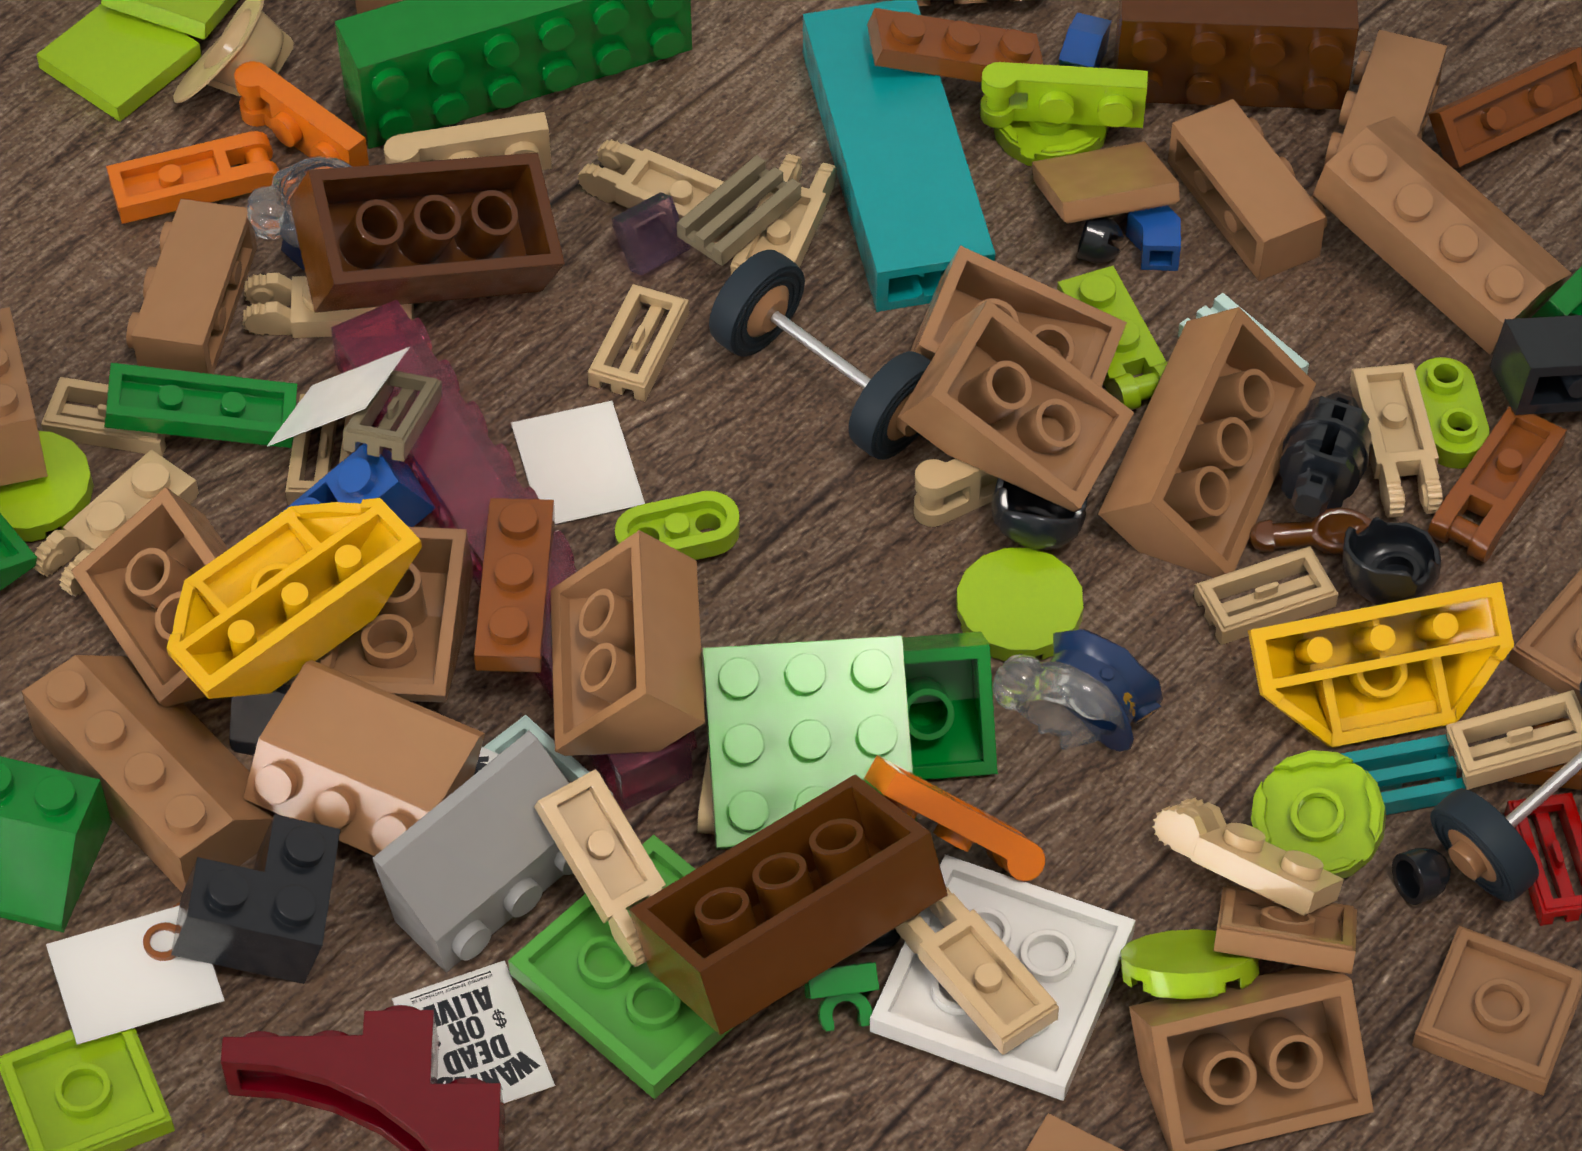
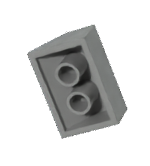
(476, 856)

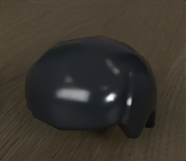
(1034, 520)
(1390, 561)

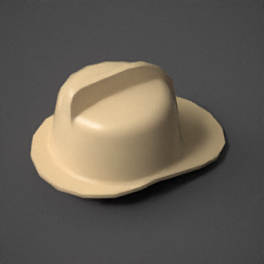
(245, 39)

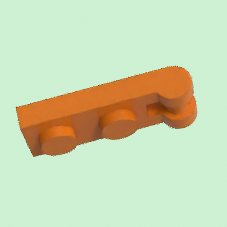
(295, 116)
(194, 172)
(958, 820)

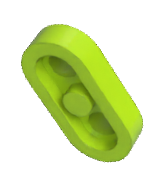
(1450, 403)
(681, 519)

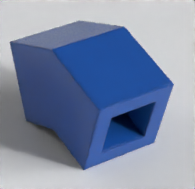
(1085, 41)
(1157, 236)

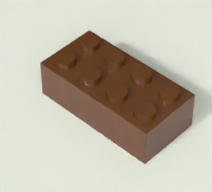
(1240, 50)
(425, 231)
(788, 903)

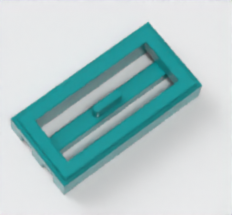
(1410, 762)

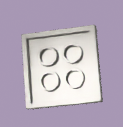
(1058, 939)

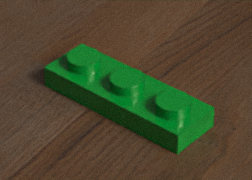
(198, 404)

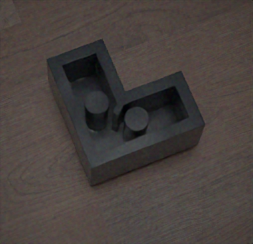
(263, 916)

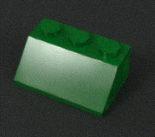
(950, 705)
(47, 841)

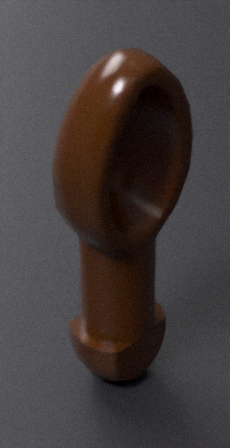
(1323, 531)

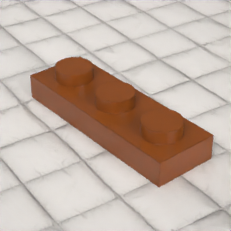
(945, 45)
(1509, 108)
(515, 585)

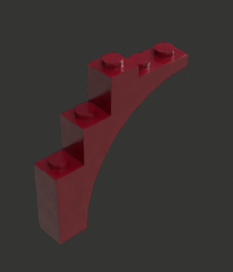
(373, 1080)

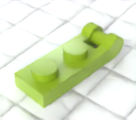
(1062, 95)
(1136, 349)

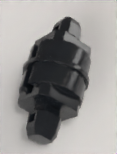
(1325, 453)

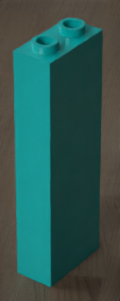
(893, 158)

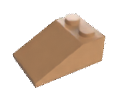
(1063, 323)
(1016, 409)
(420, 628)

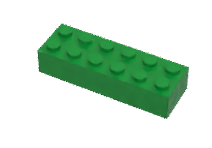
(458, 59)

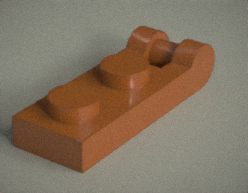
(1497, 482)

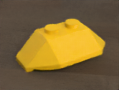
(288, 595)
(1384, 664)

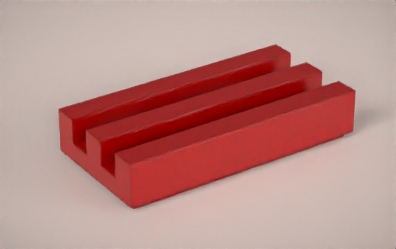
(1567, 903)

